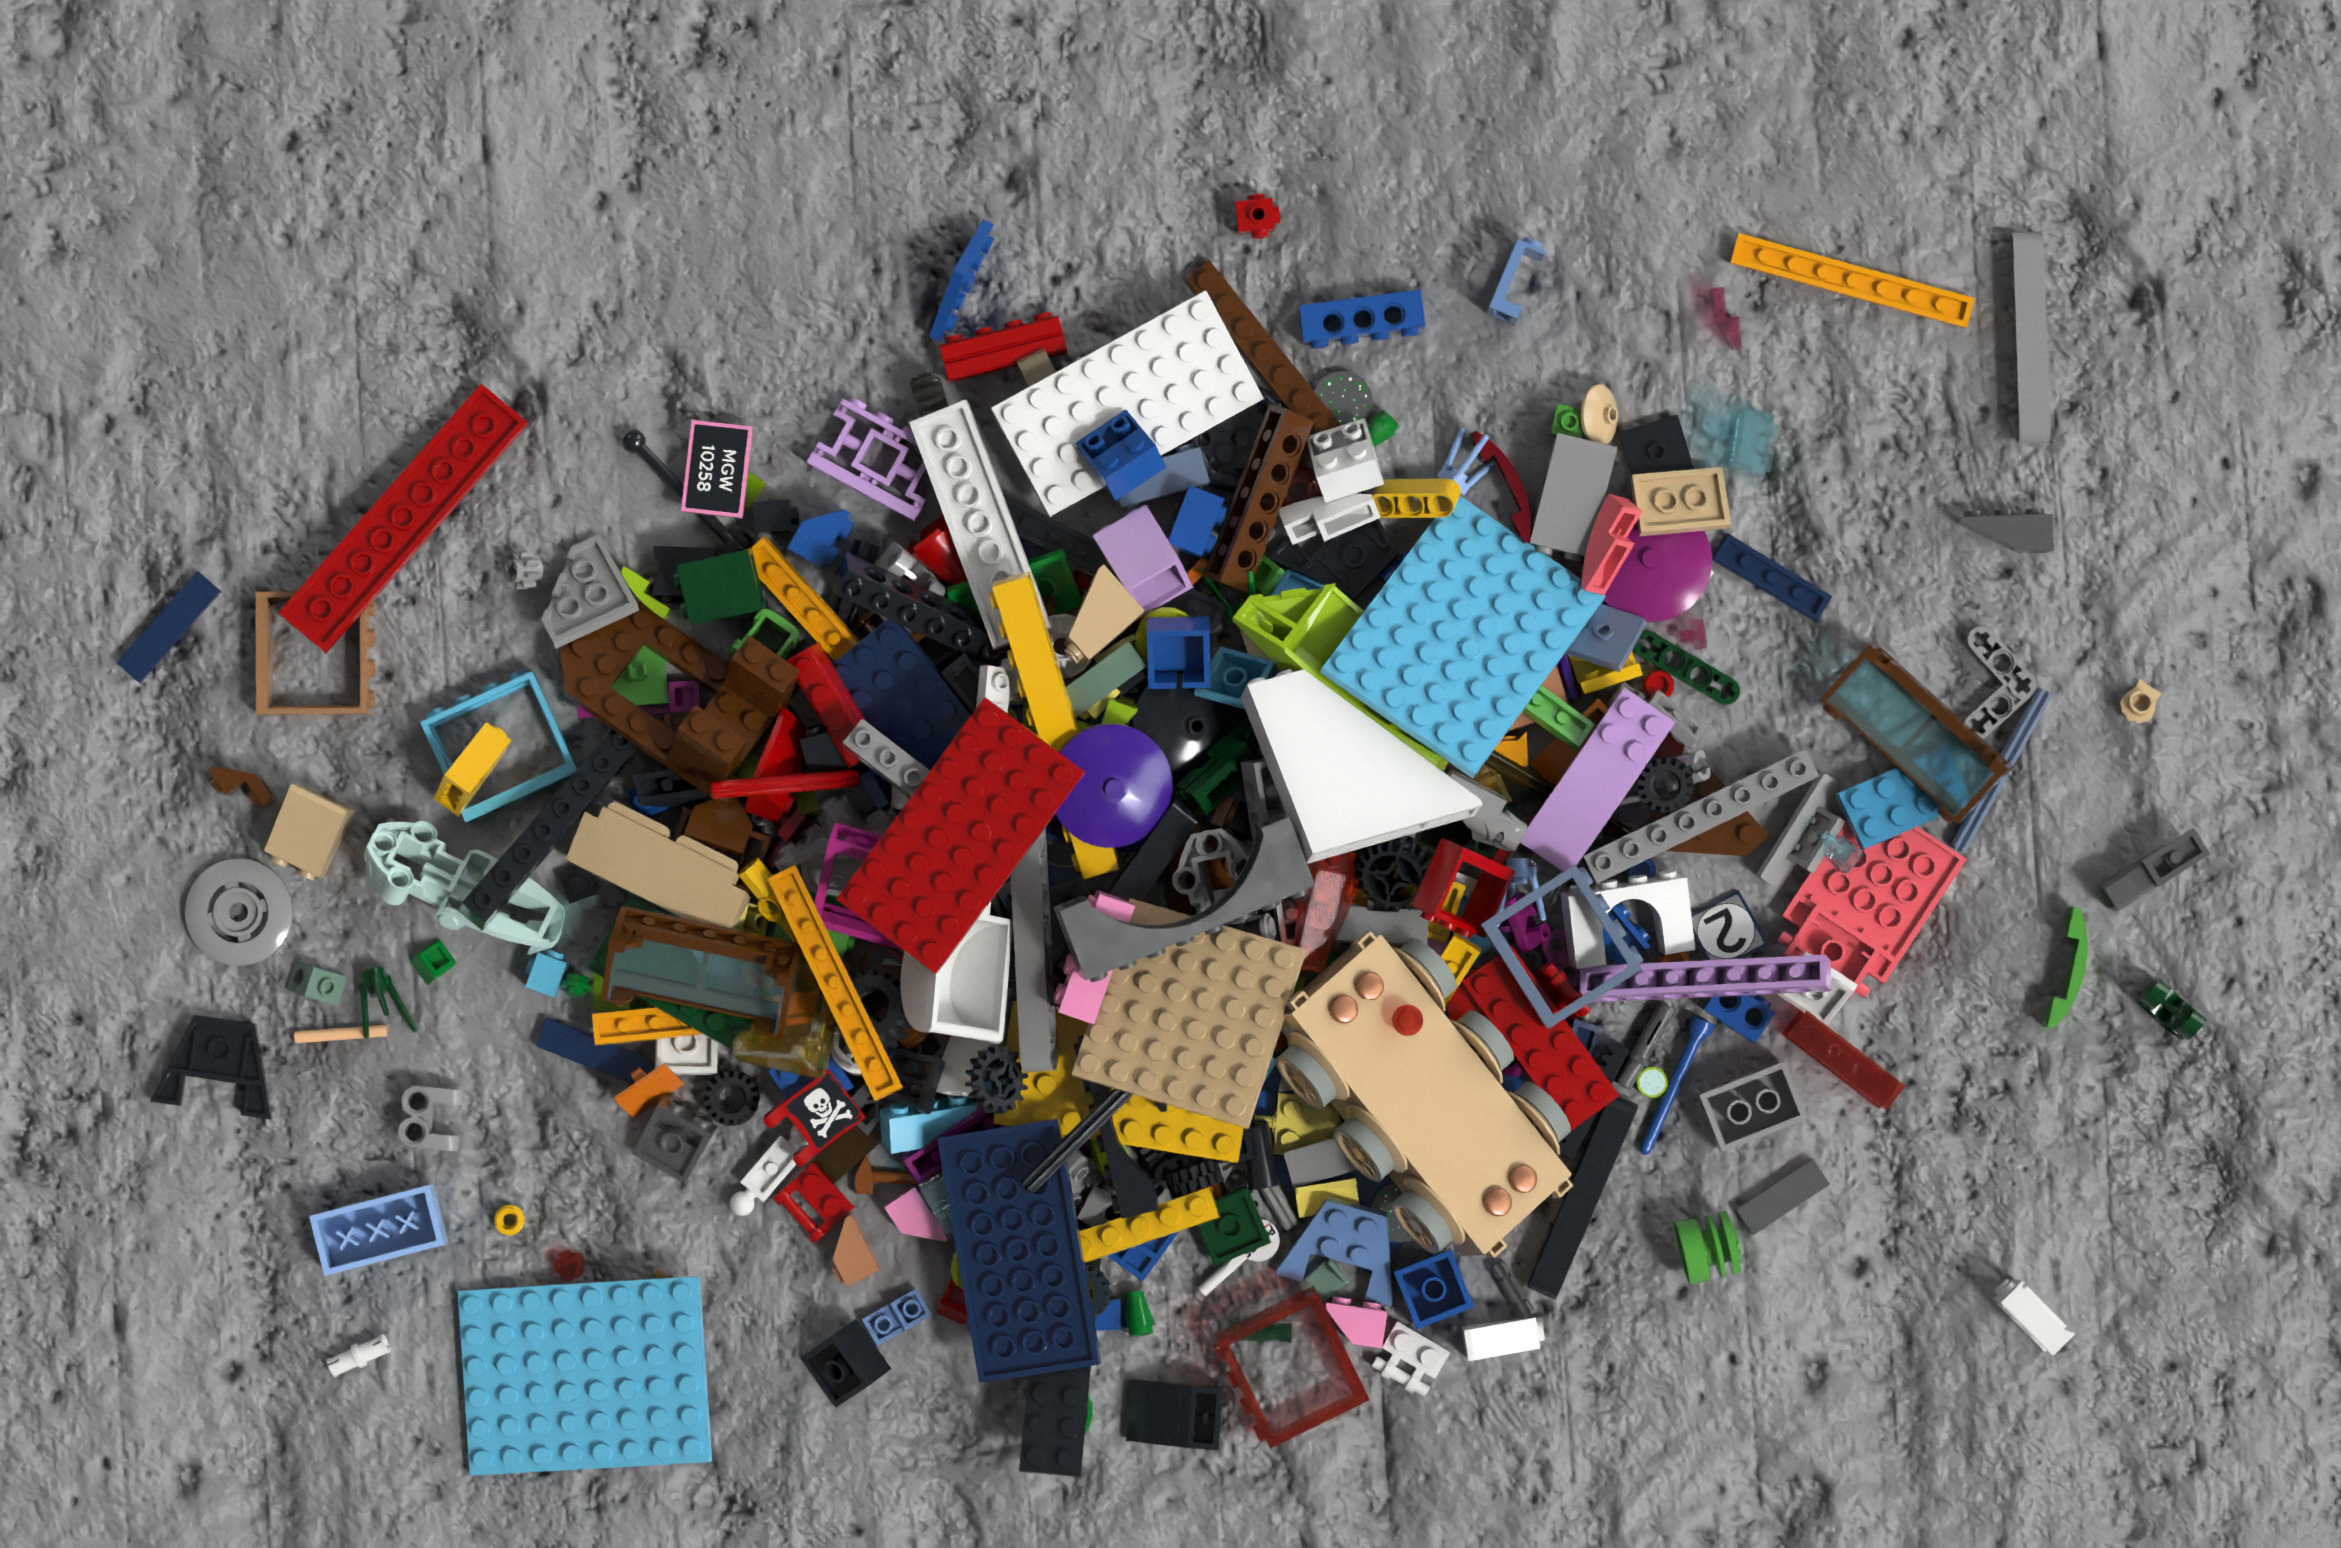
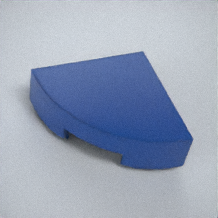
(1110, 1318)

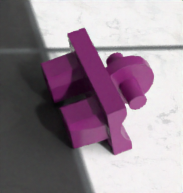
(1523, 926)

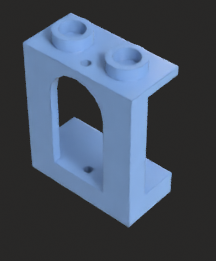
(1499, 307)

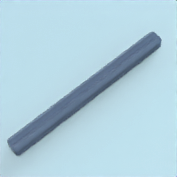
(2011, 753)

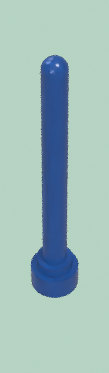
(1698, 1031)

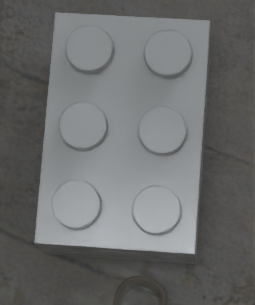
(1752, 1106)

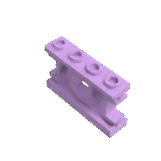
(868, 479)

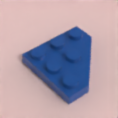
(962, 280)

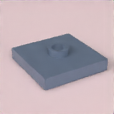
(1608, 637)

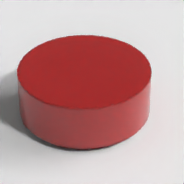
(1658, 680)

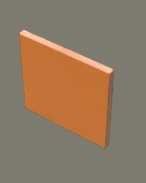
(648, 1089)

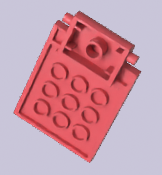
(1873, 910)

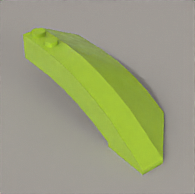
(1303, 631)

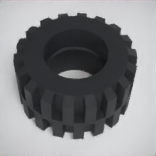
(887, 986)

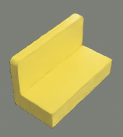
(1312, 1196)

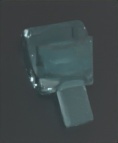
(1841, 853)

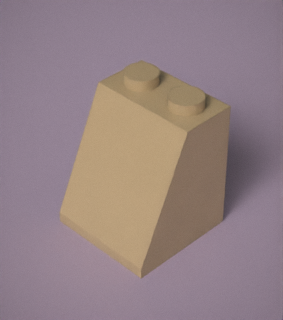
(1101, 617)
(308, 832)

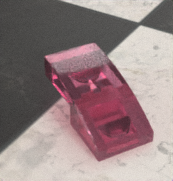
(1728, 326)

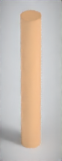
(339, 1034)

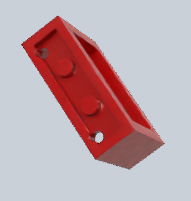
(1484, 898)

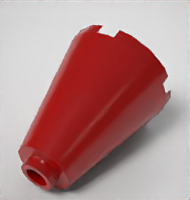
(938, 552)

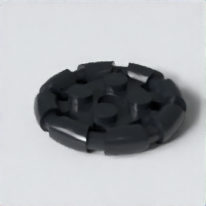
(1223, 448)

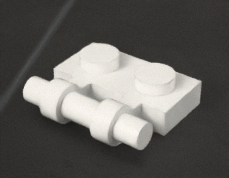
(1417, 1351)

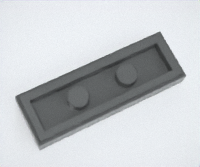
(1782, 1196)

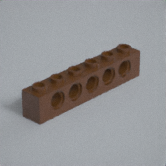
(1258, 497)

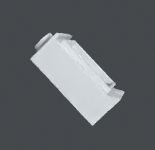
(2032, 1315)

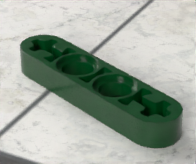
(1688, 663)

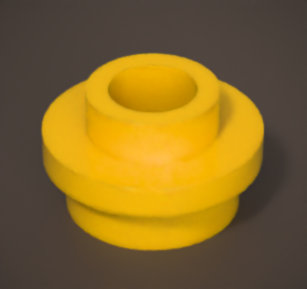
(500, 1224)

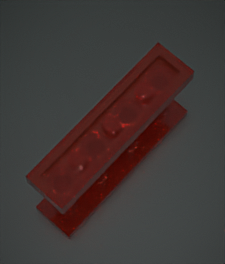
(1843, 1059)

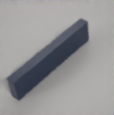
(1771, 577)
(169, 627)
(581, 1048)

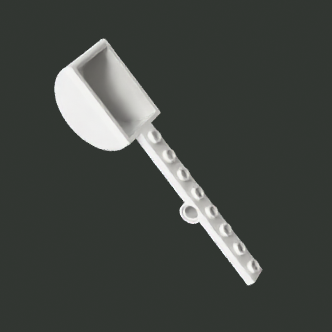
(972, 985)

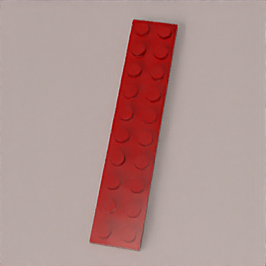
(403, 518)

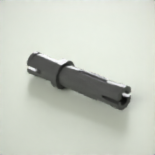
(1642, 1050)

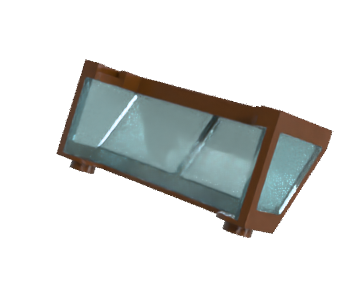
(1916, 732)
(701, 968)

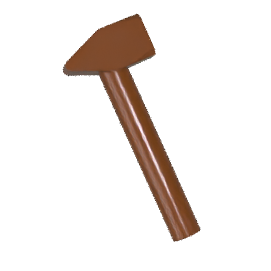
(866, 1177)

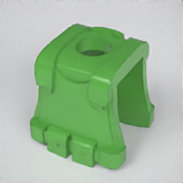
(776, 623)

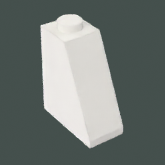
(1502, 1337)

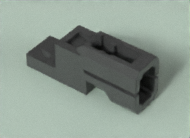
(2153, 870)

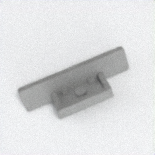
(1801, 837)

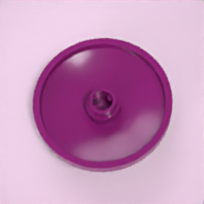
(1661, 575)

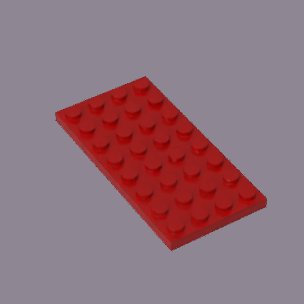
(960, 835)

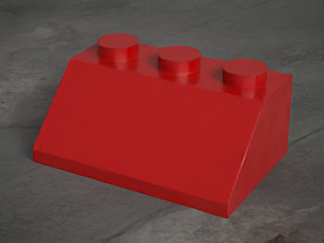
(780, 757)

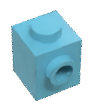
(546, 972)

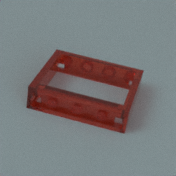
(1264, 1318)

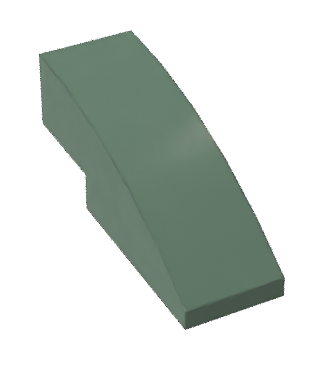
(1104, 678)

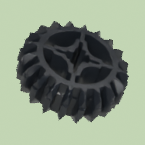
(1377, 873)

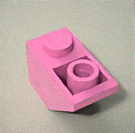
(915, 1216)
(1360, 1324)

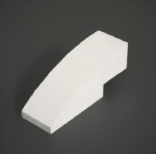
(1330, 519)

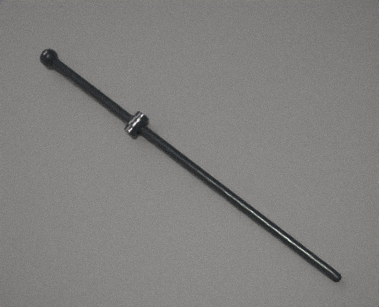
(635, 442)

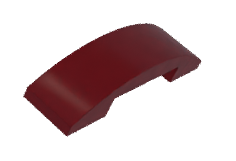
(1522, 519)

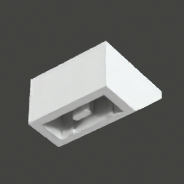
(1344, 460)

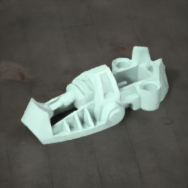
(450, 880)

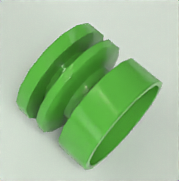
(1708, 1247)

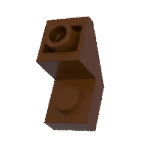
(231, 781)

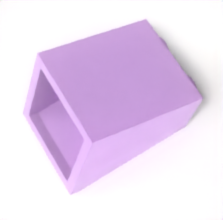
(1143, 559)

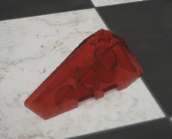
(1325, 908)

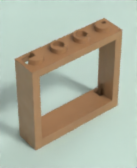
(264, 663)

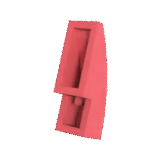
(1608, 543)

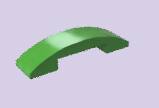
(2076, 930)

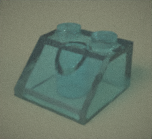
(1750, 443)

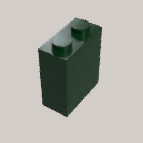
(719, 586)

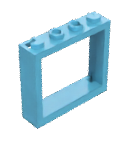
(490, 694)

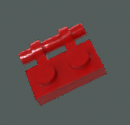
(1558, 988)

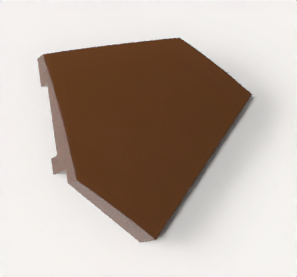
(720, 825)

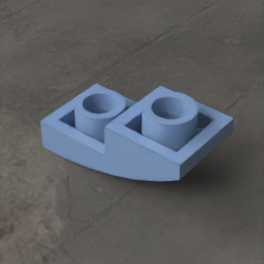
(895, 1317)

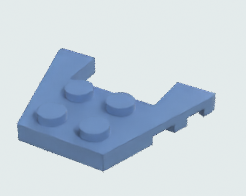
(1347, 1235)

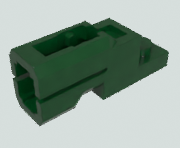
(1212, 783)

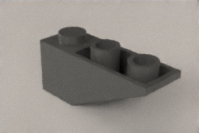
(2016, 532)

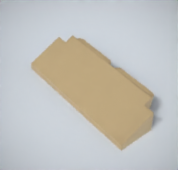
(670, 874)

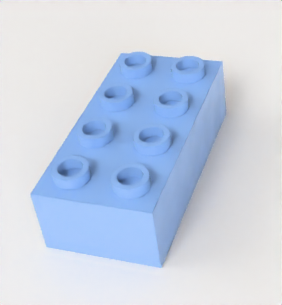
(378, 1229)

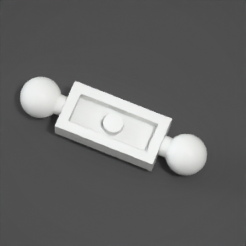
(767, 1172)

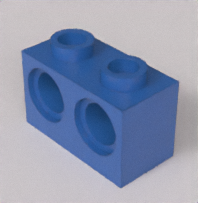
(1735, 1016)

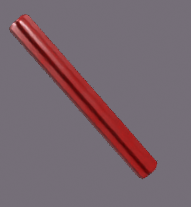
(784, 784)

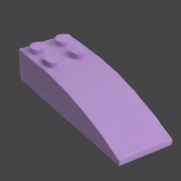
(1597, 780)

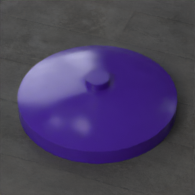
(1122, 789)

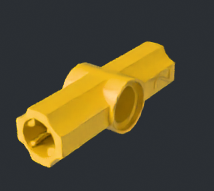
(755, 877)

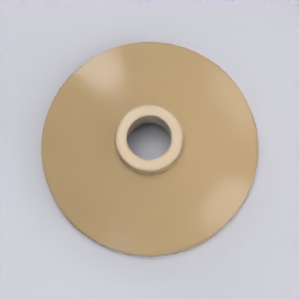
(1599, 414)

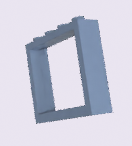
(1599, 907)

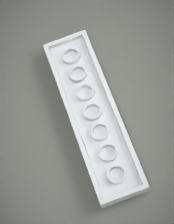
(972, 506)

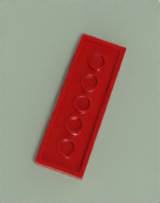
(1549, 1056)

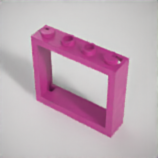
(839, 919)

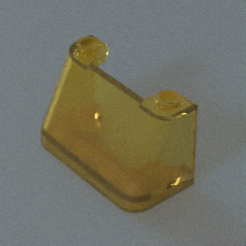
(806, 1037)

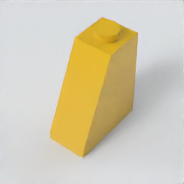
(472, 768)

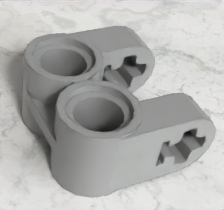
(901, 563)
(425, 1116)

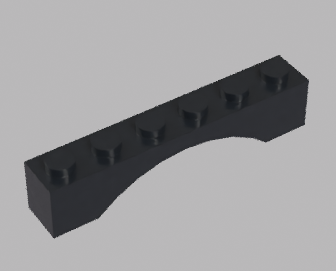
(1132, 1186)

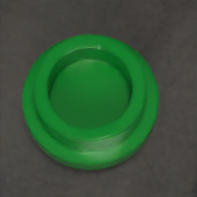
(575, 985)

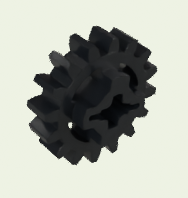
(996, 1080)

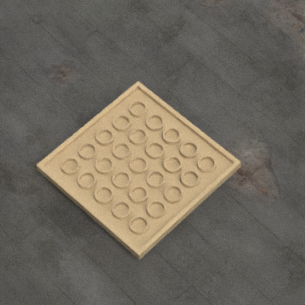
(1193, 1021)

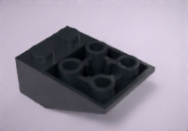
(1174, 1414)

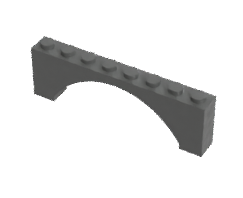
(1271, 873)

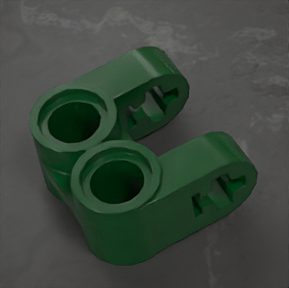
(2171, 1010)

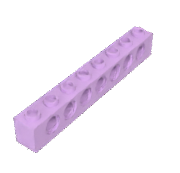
(1713, 978)

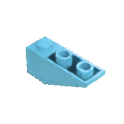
(908, 1129)

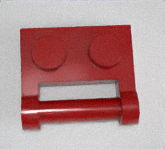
(821, 1195)

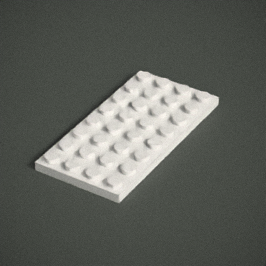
(1168, 373)

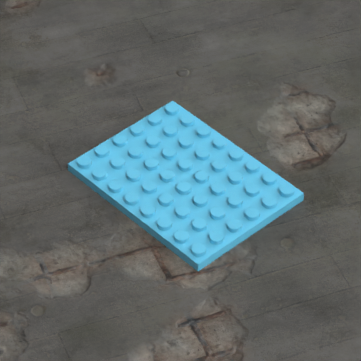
(1462, 636)
(585, 1375)

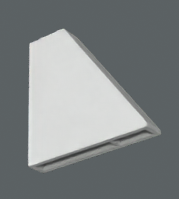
(1343, 772)

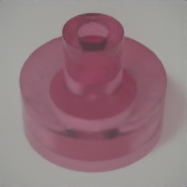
(1695, 634)

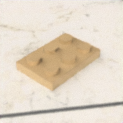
(1681, 501)

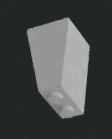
(1571, 496)

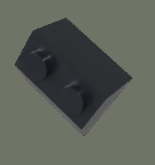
(846, 1363)

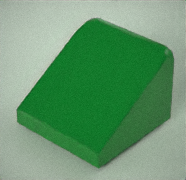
(433, 962)

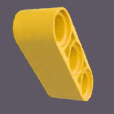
(1425, 490)

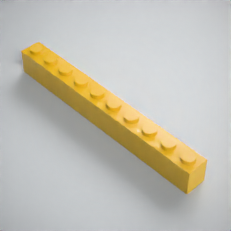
(1044, 689)

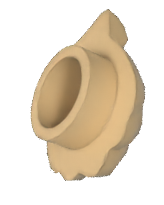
(2140, 702)

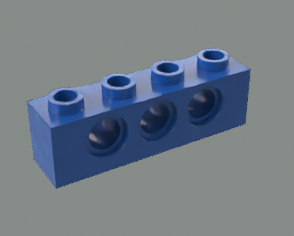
(1407, 303)

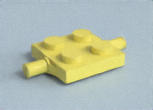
(1298, 1123)

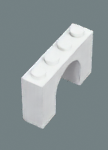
(1663, 894)

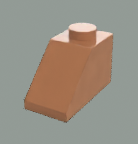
(853, 1254)

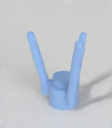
(1458, 474)
(1522, 872)

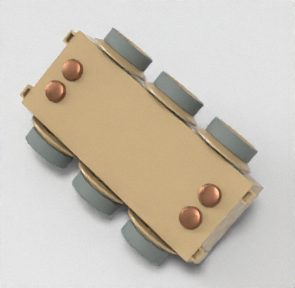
(1424, 1102)

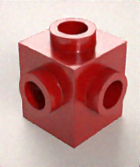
(1248, 224)

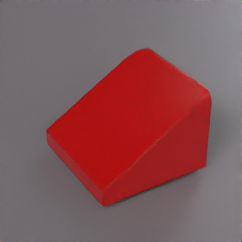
(953, 1304)

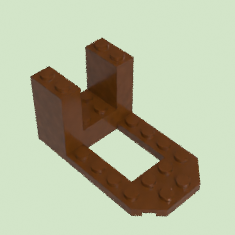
(710, 741)

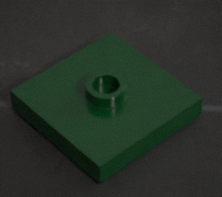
(1237, 1229)

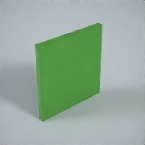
(644, 680)

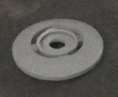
(259, 932)

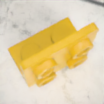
(1596, 677)

